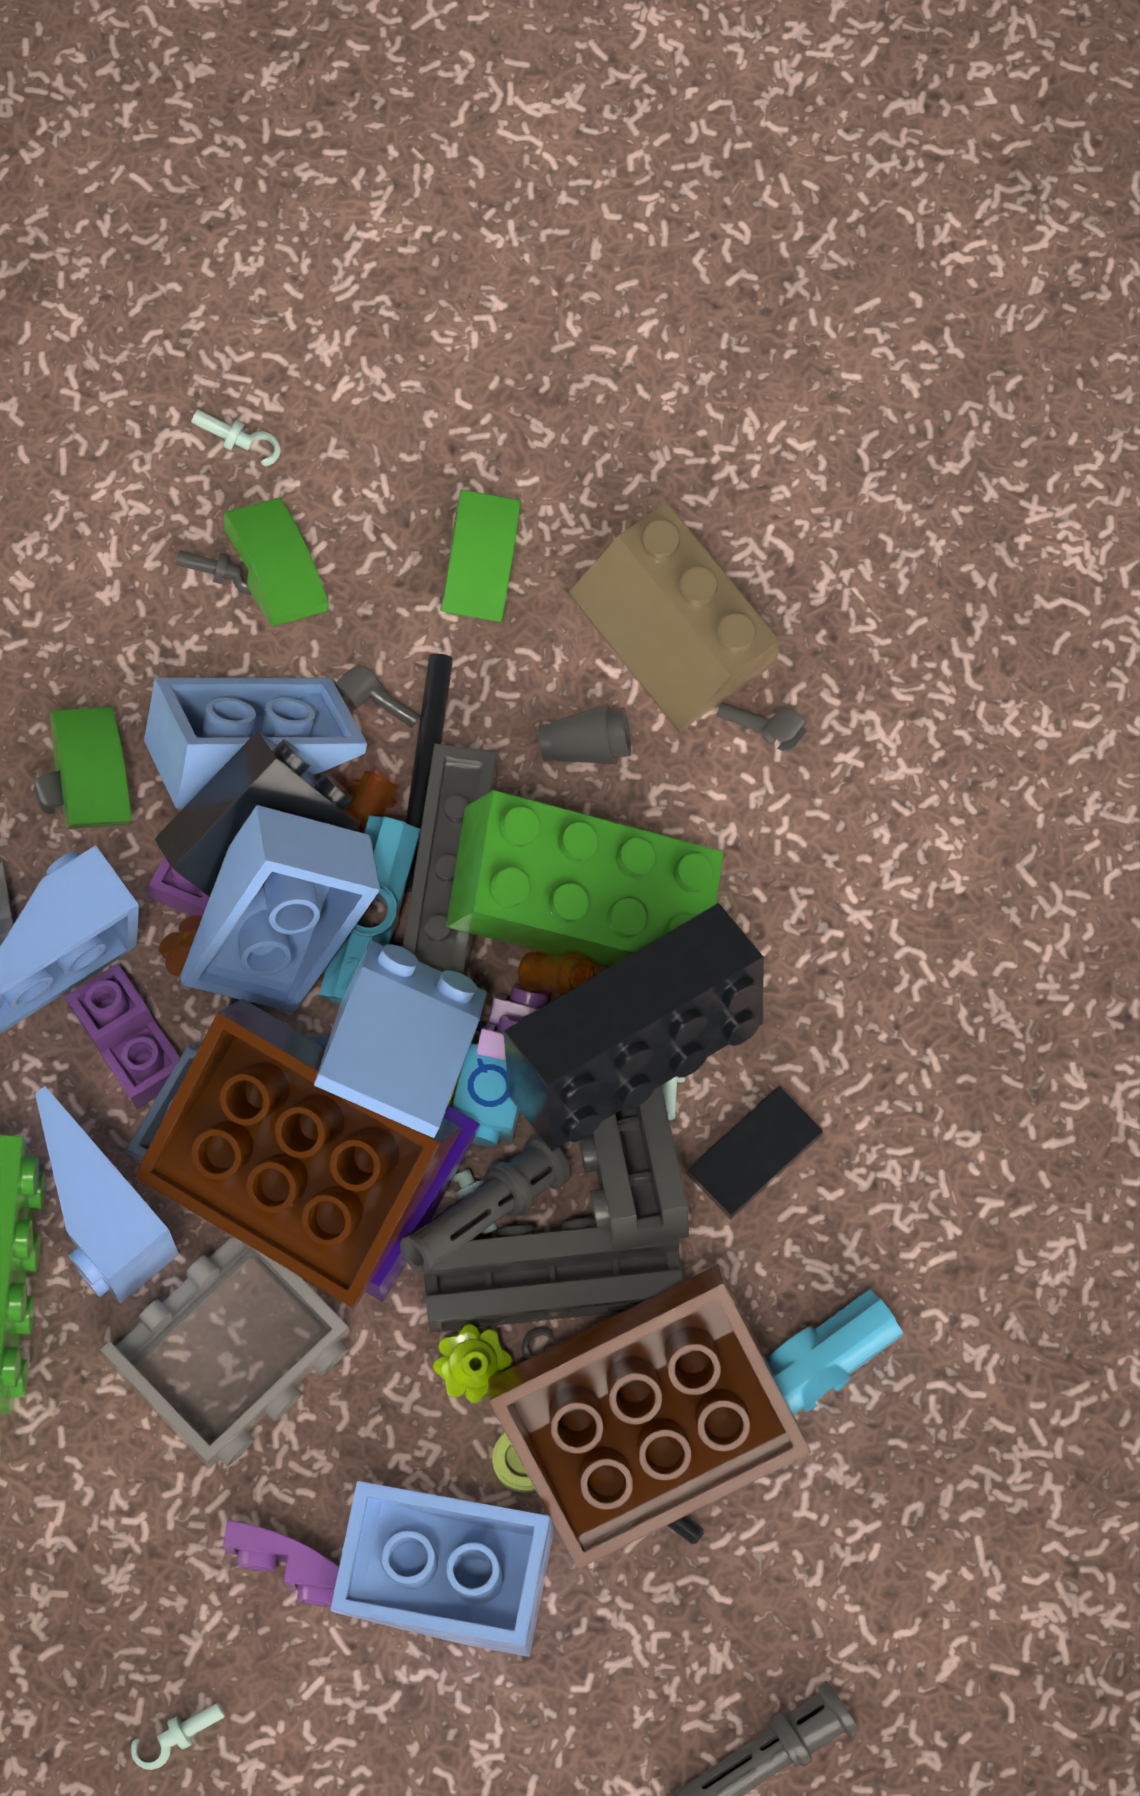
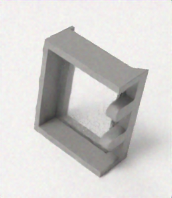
(228, 1349)

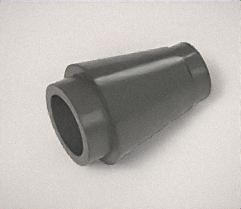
(587, 737)

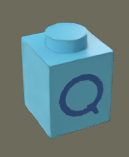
(485, 1098)

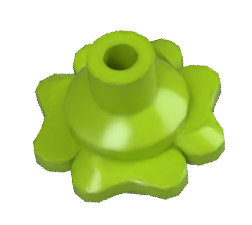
(470, 1362)

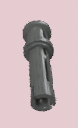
(505, 1191)
(788, 1741)

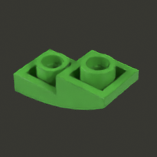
(480, 555)
(277, 562)
(90, 767)

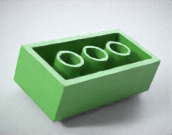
(573, 880)
(20, 1192)

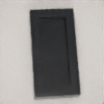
(755, 1152)

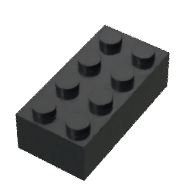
(635, 1027)

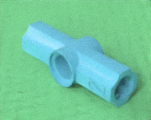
(394, 852)
(827, 1355)

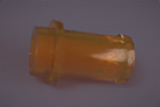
(371, 797)
(554, 972)

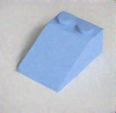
(205, 721)
(280, 908)
(65, 934)
(401, 1037)
(109, 1223)
(444, 1567)

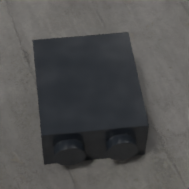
(254, 776)

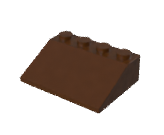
(288, 1161)
(647, 1416)

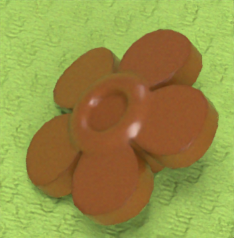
(176, 946)

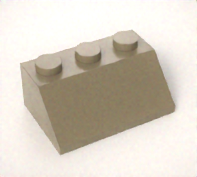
(675, 617)

